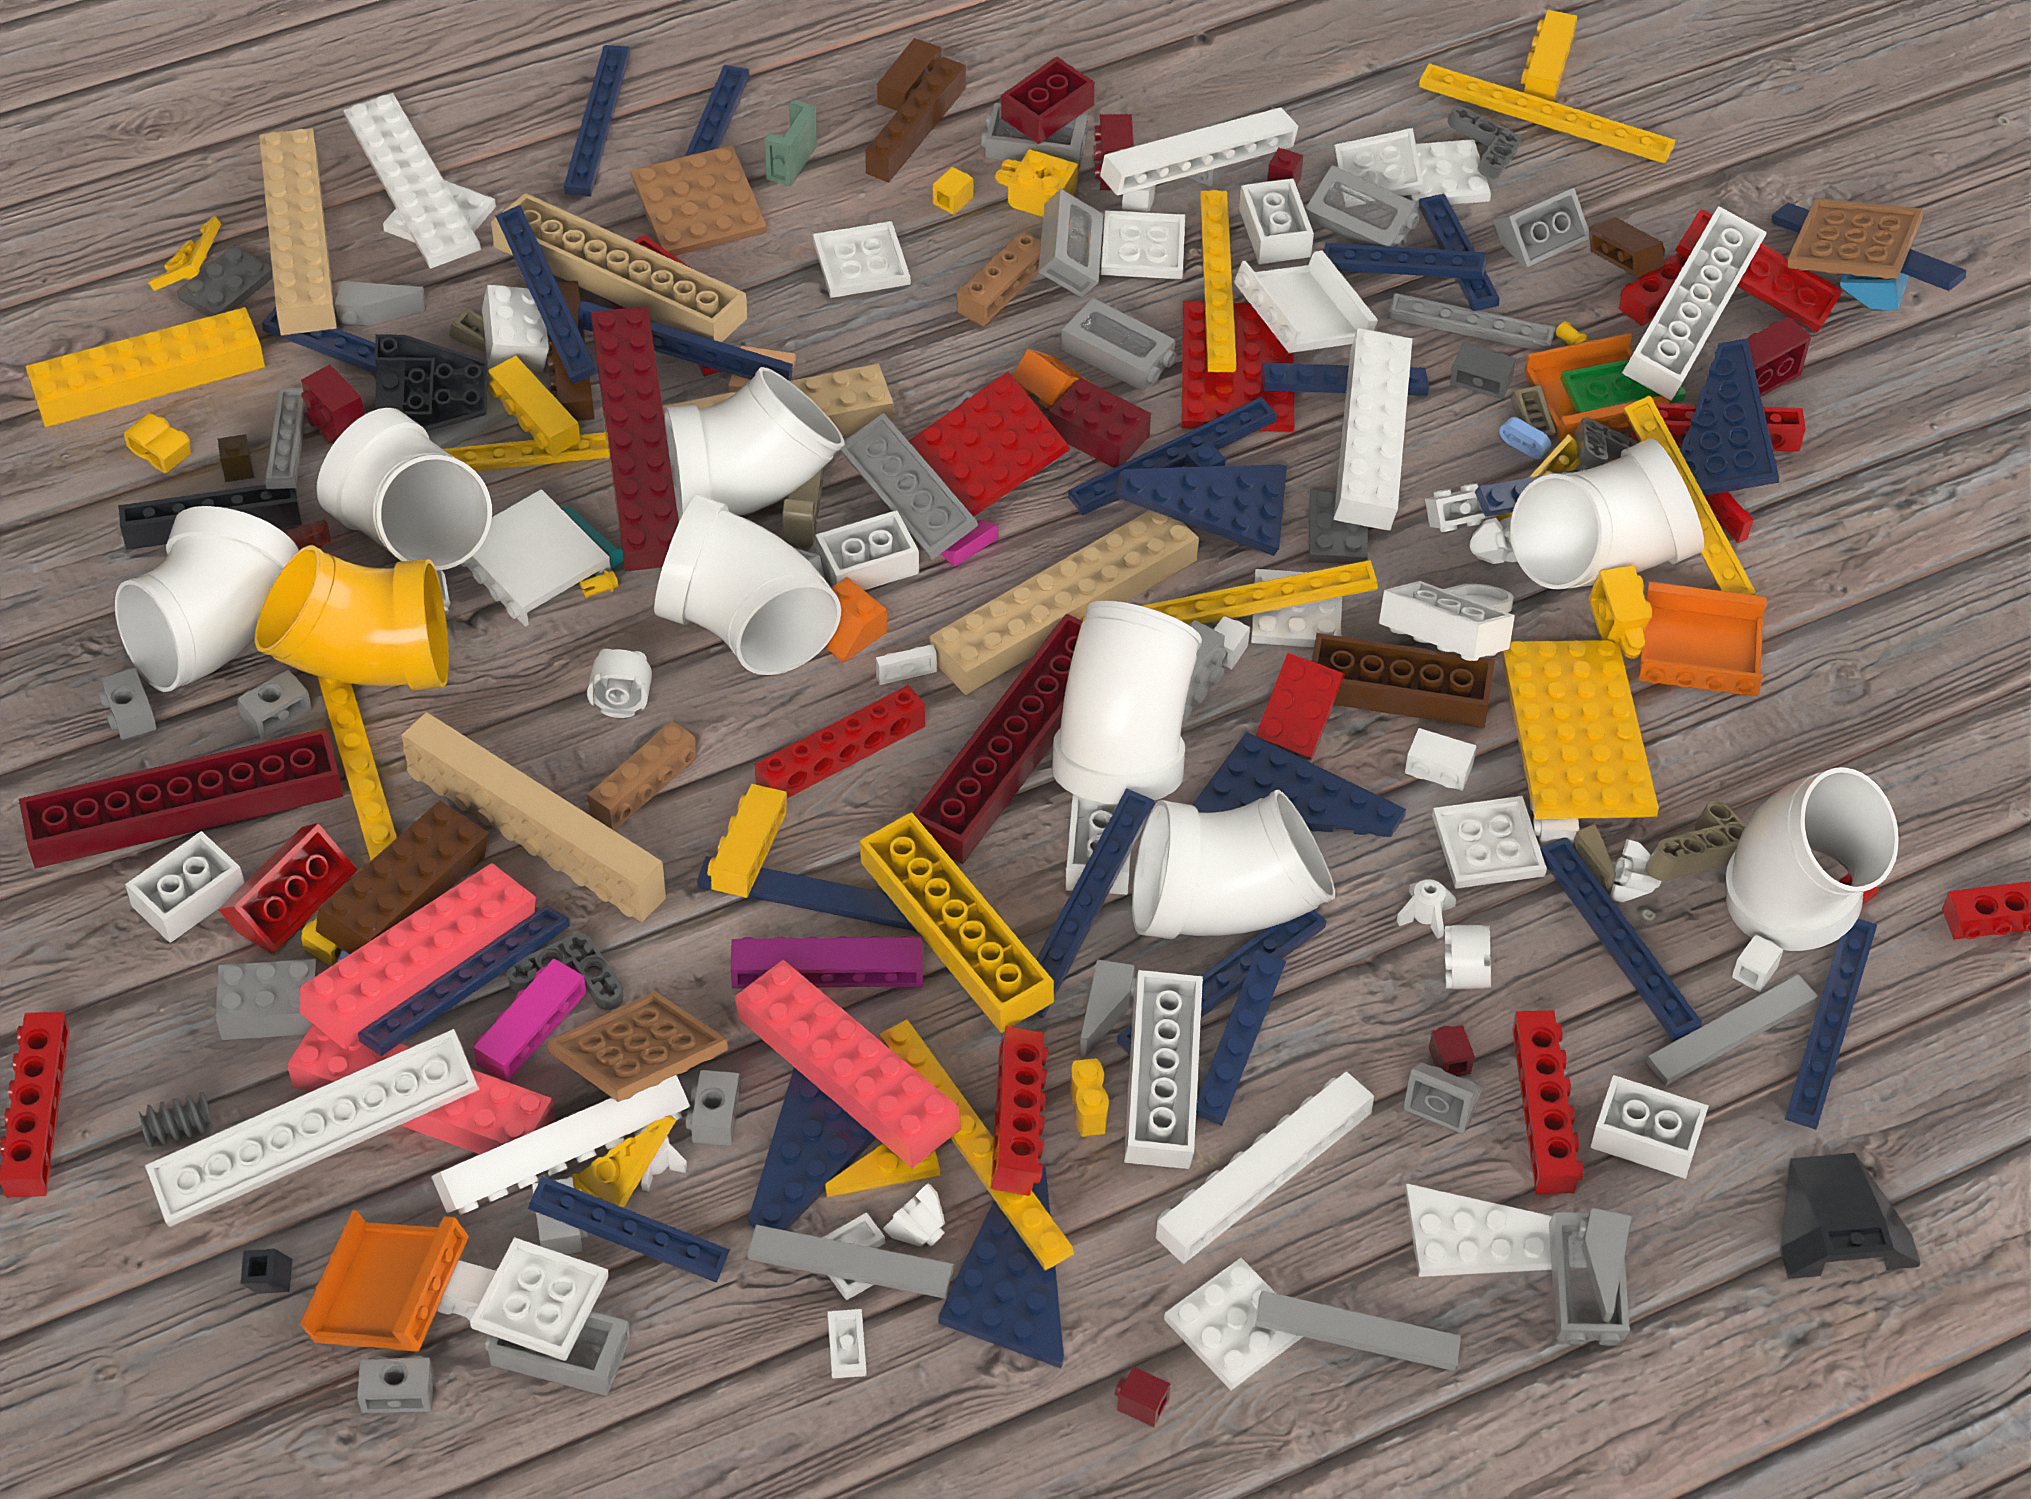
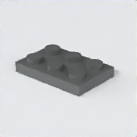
(226, 282)
(1331, 539)

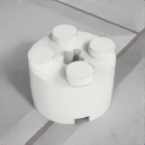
(619, 682)
(1467, 956)

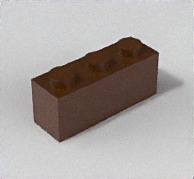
(907, 73)
(1626, 247)

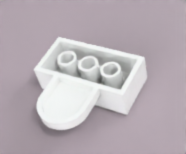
(1456, 619)

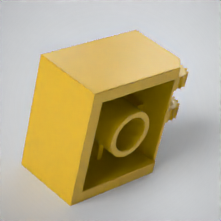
(1036, 180)
(1621, 608)

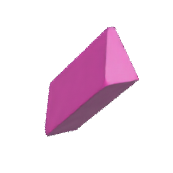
(971, 543)

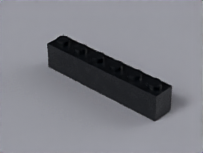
(152, 521)

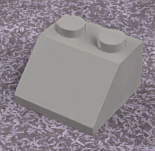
(1441, 1097)

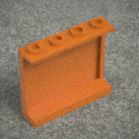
(1546, 368)
(1703, 639)
(383, 1284)

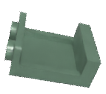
(789, 154)

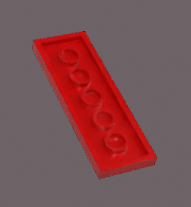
(1768, 278)

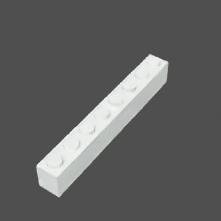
(1198, 151)
(555, 1144)
(1263, 1167)

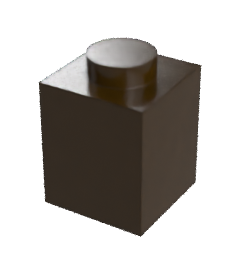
(235, 458)

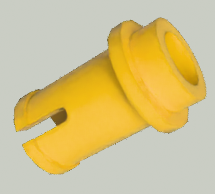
(1570, 334)
(600, 584)

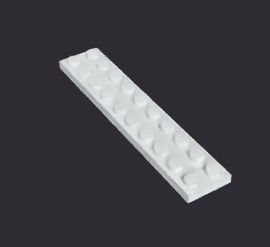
(412, 180)
(311, 1128)

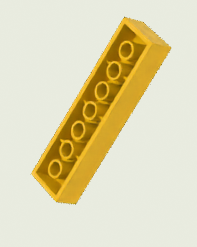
(145, 367)
(957, 922)

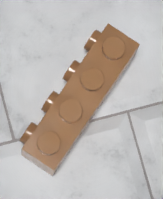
(1000, 279)
(642, 776)

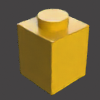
(953, 190)

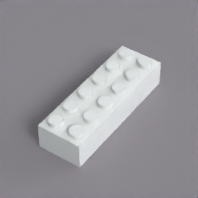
(1163, 1070)

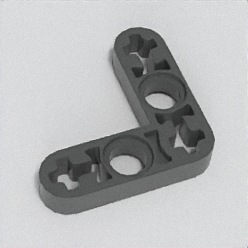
(1501, 141)
(1596, 440)
(572, 958)

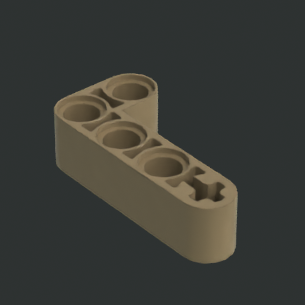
(802, 512)
(1706, 848)

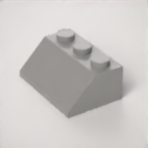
(1543, 227)

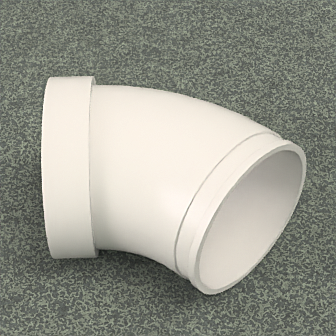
(749, 446)
(404, 491)
(1605, 519)
(746, 589)
(203, 597)
(1125, 704)
(1226, 869)
(1775, 879)

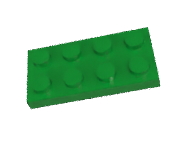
(1606, 386)

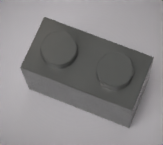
(1483, 370)

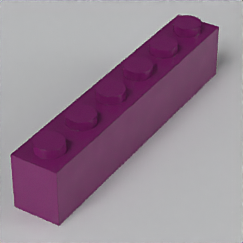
(832, 961)

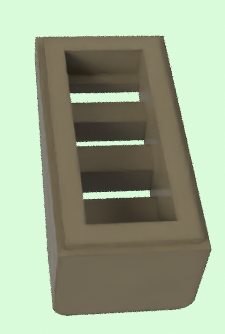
(469, 336)
(1534, 394)
(1594, 853)

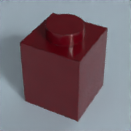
(1285, 165)
(1452, 1050)
(1142, 1396)

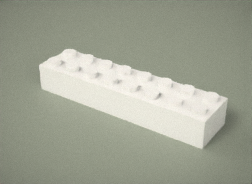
(1694, 303)
(1373, 429)

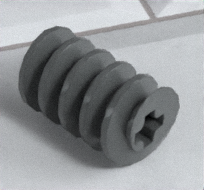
(176, 1119)

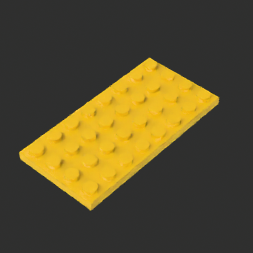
(1578, 730)

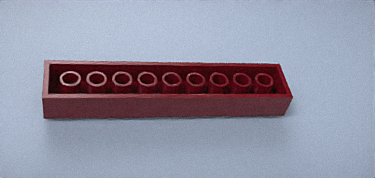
(635, 435)
(1002, 749)
(180, 798)

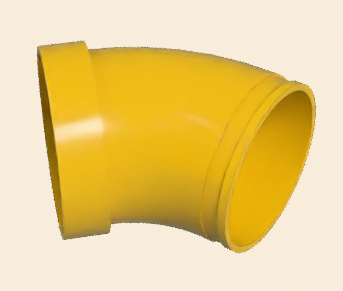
(357, 621)

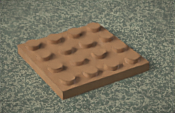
(698, 201)
(1855, 238)
(637, 1046)

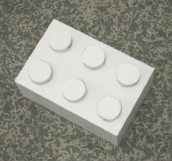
(1276, 221)
(513, 327)
(869, 552)
(1086, 827)
(185, 886)
(1649, 1126)

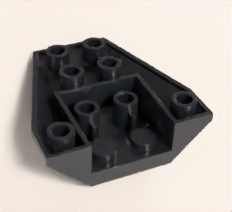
(429, 381)
(1839, 1215)

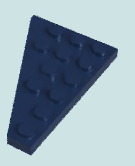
(1729, 432)
(1224, 500)
(1319, 796)
(807, 1150)
(1006, 1291)

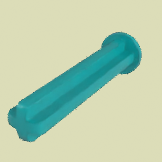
(615, 554)

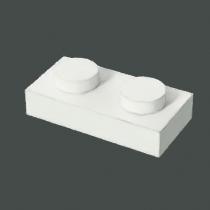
(906, 664)
(846, 1343)

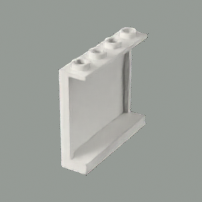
(1306, 304)
(534, 555)

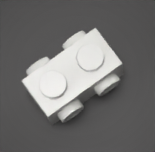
(1451, 509)

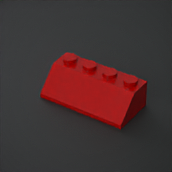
(288, 888)

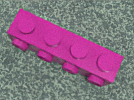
(529, 1020)

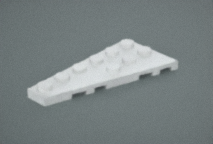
(1474, 1235)

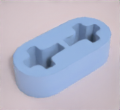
(1525, 438)

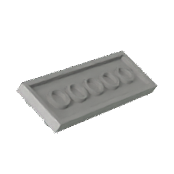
(908, 485)

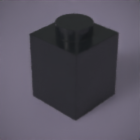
(266, 1271)

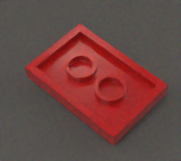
(1300, 705)

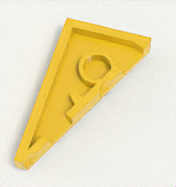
(188, 258)
(879, 1170)
(620, 1171)

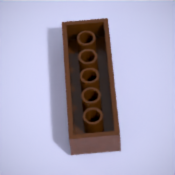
(1408, 680)
(403, 878)

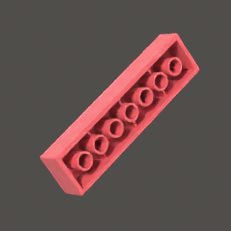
(414, 954)
(848, 1063)
(474, 1122)

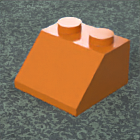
(1045, 377)
(860, 623)

